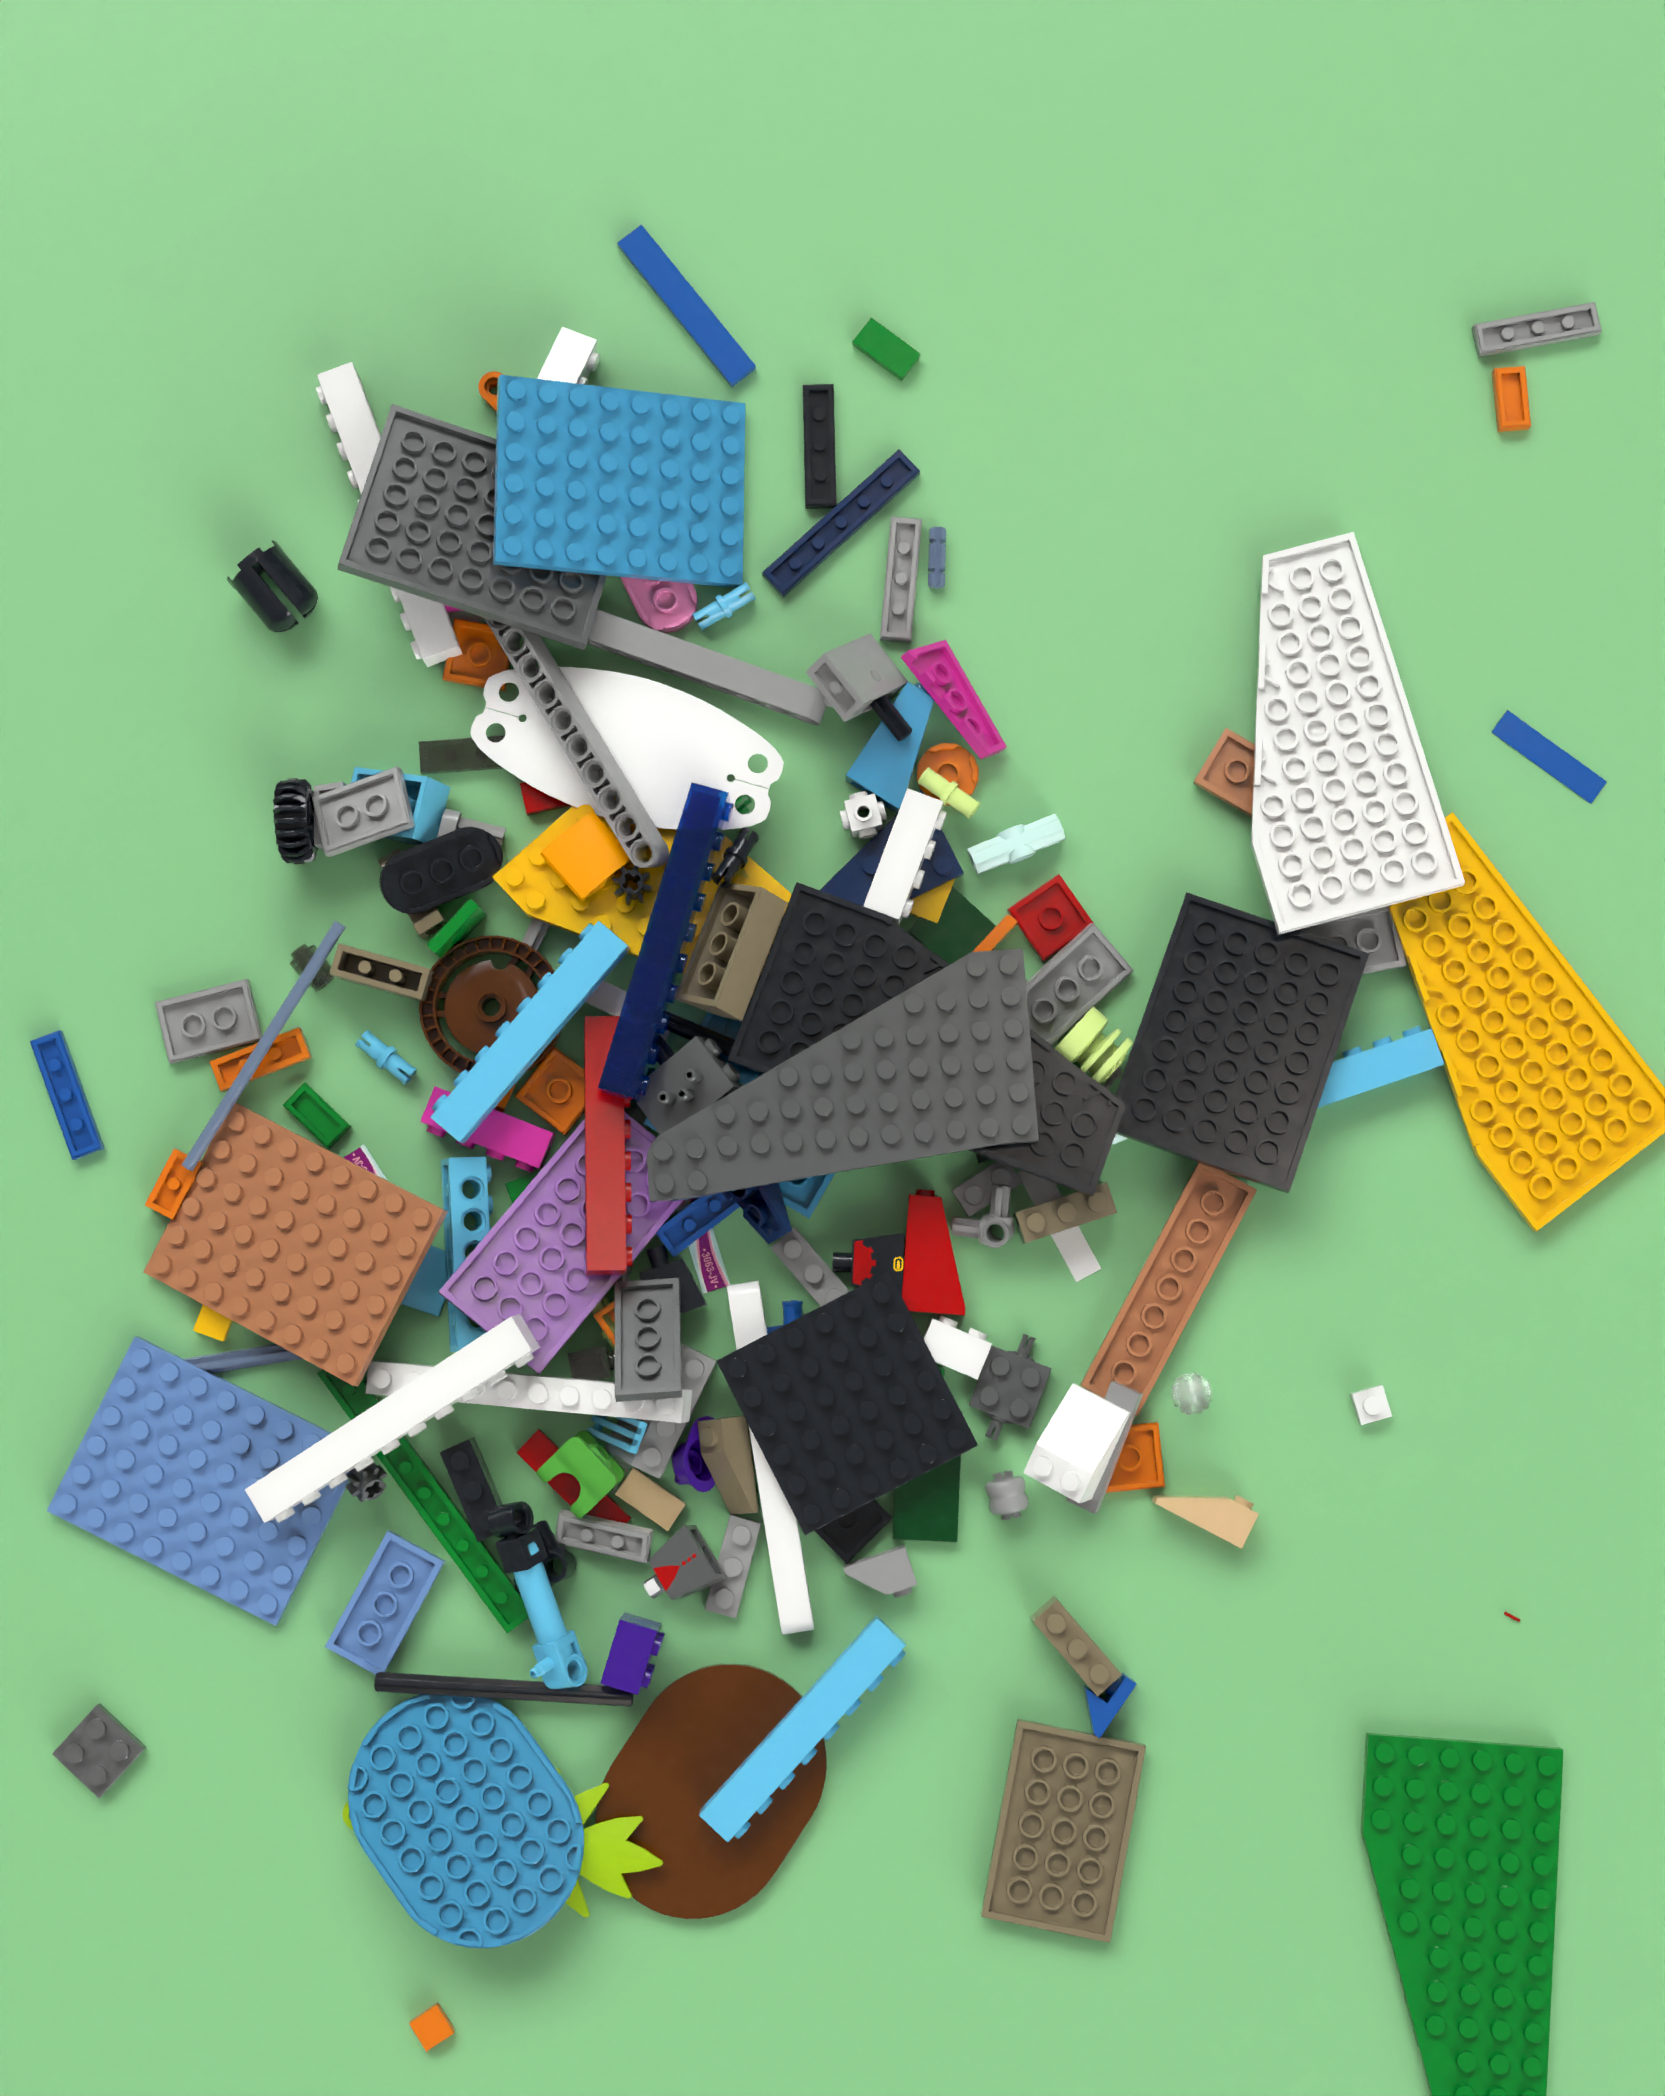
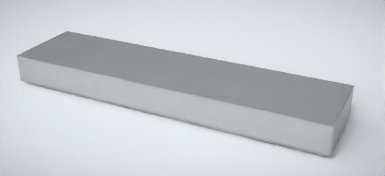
(1536, 329)
(900, 579)
(1129, 1400)

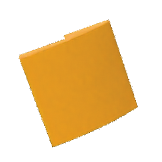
(586, 856)

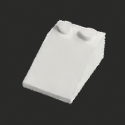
(1077, 1444)

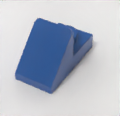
(1102, 1710)

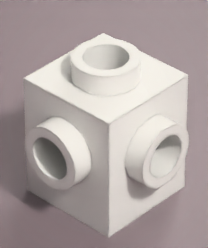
(859, 826)

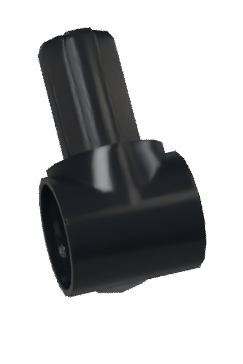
(554, 1551)

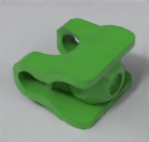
(591, 1466)

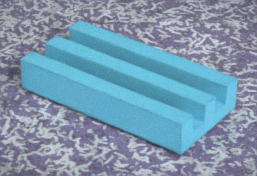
(601, 1421)

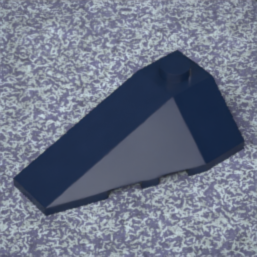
(763, 1210)

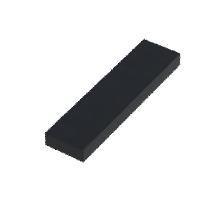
(819, 446)

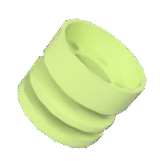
(1092, 1048)

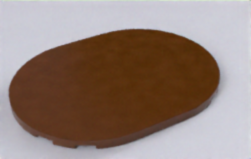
(678, 1761)

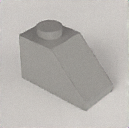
(885, 1571)

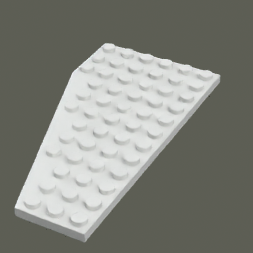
(1338, 764)

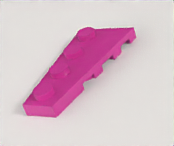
(952, 691)

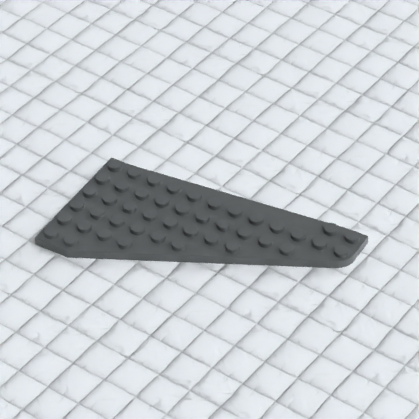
(900, 1084)

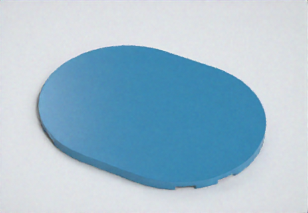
(466, 1819)

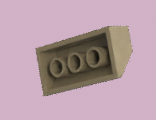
(731, 950)

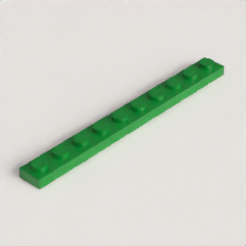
(439, 1513)

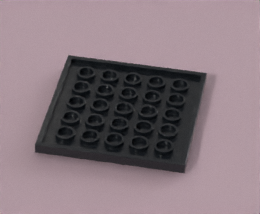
(846, 1403)

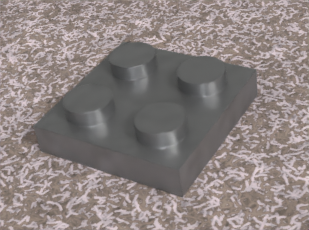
(99, 1750)

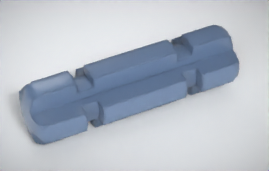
(937, 557)

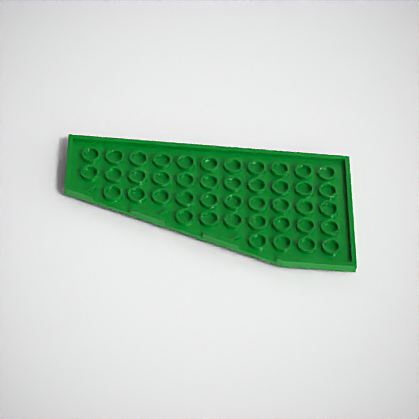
(1468, 1899)

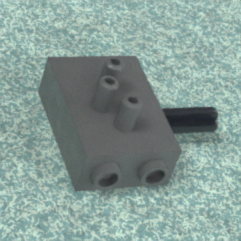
(686, 1082)

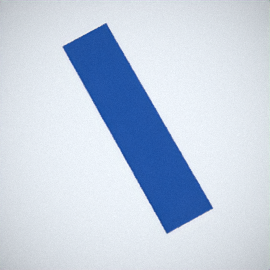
(1549, 756)

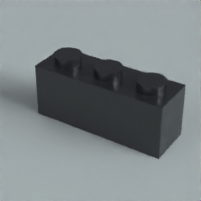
(472, 1484)

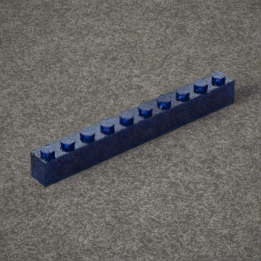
(665, 943)

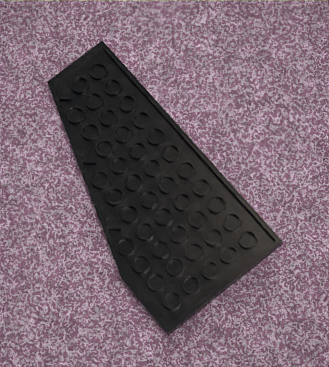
(846, 960)

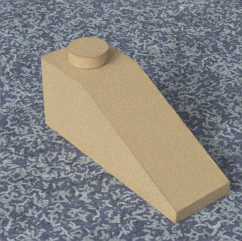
(1217, 1514)

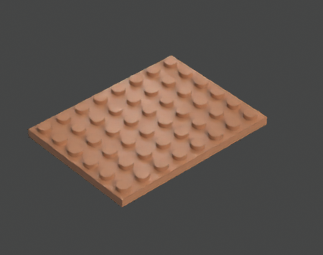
(296, 1243)

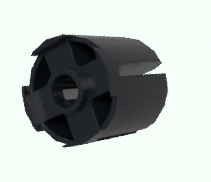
(285, 576)

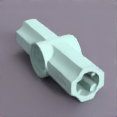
(1016, 844)

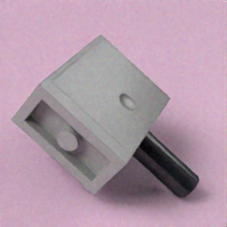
(861, 679)

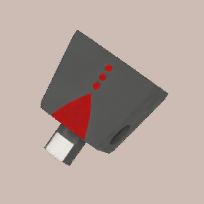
(683, 1565)

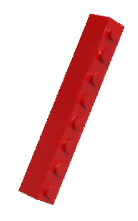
(605, 1158)

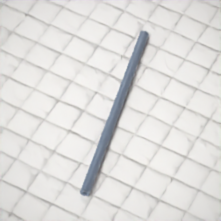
(263, 1046)

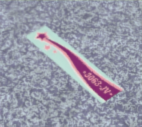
(707, 1259)

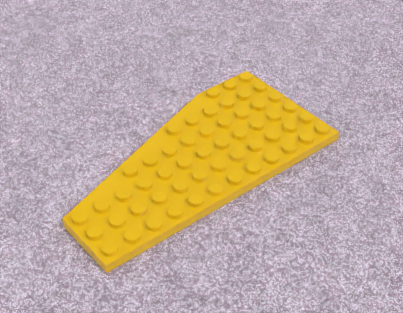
(1526, 1046)

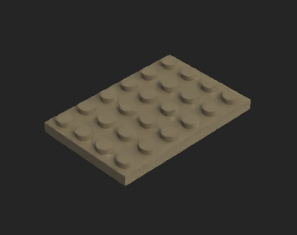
(1063, 1830)

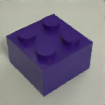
(630, 1654)

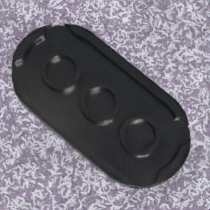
(440, 870)

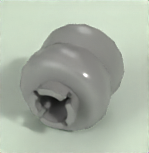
(1006, 1495)

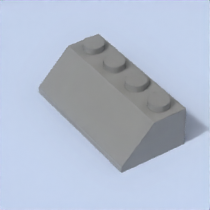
(661, 1436)

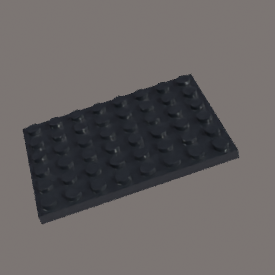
(1237, 1042)

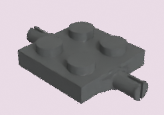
(1010, 1387)

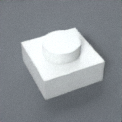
(1371, 1405)

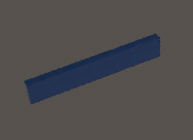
(841, 523)

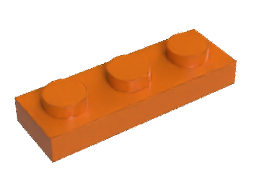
(285, 1051)

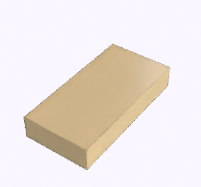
(650, 1499)

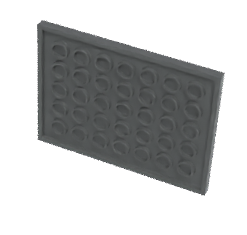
(431, 533)

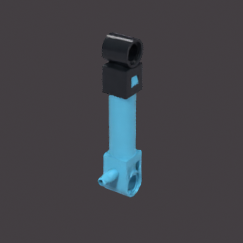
(522, 1553)

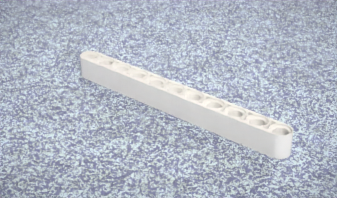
(778, 1517)

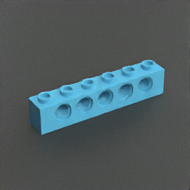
(457, 1237)

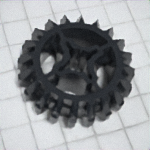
(294, 821)

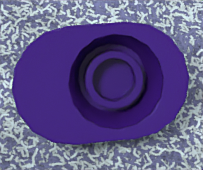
(689, 1463)

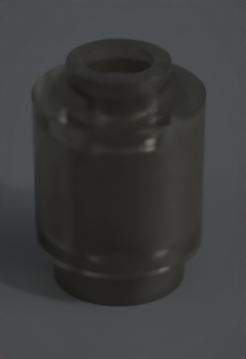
(301, 957)

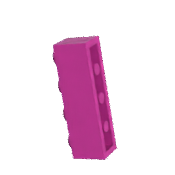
(501, 1136)

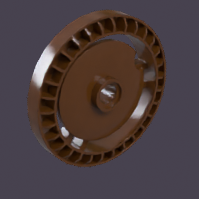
(473, 990)

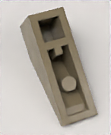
(729, 1459)

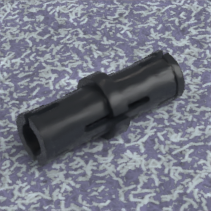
(735, 857)

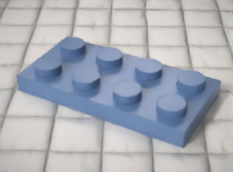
(385, 1603)

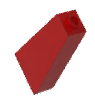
(929, 1261)

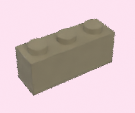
(381, 973)
(1064, 1213)
(1075, 1646)

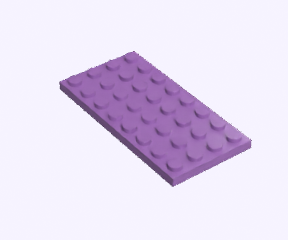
(537, 1249)

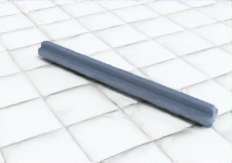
(242, 1358)

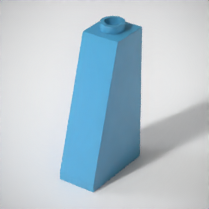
(885, 762)

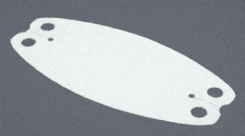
(653, 733)

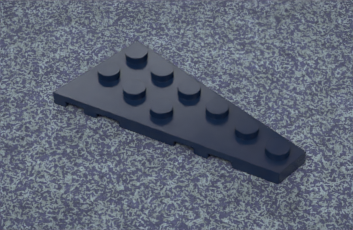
(857, 875)

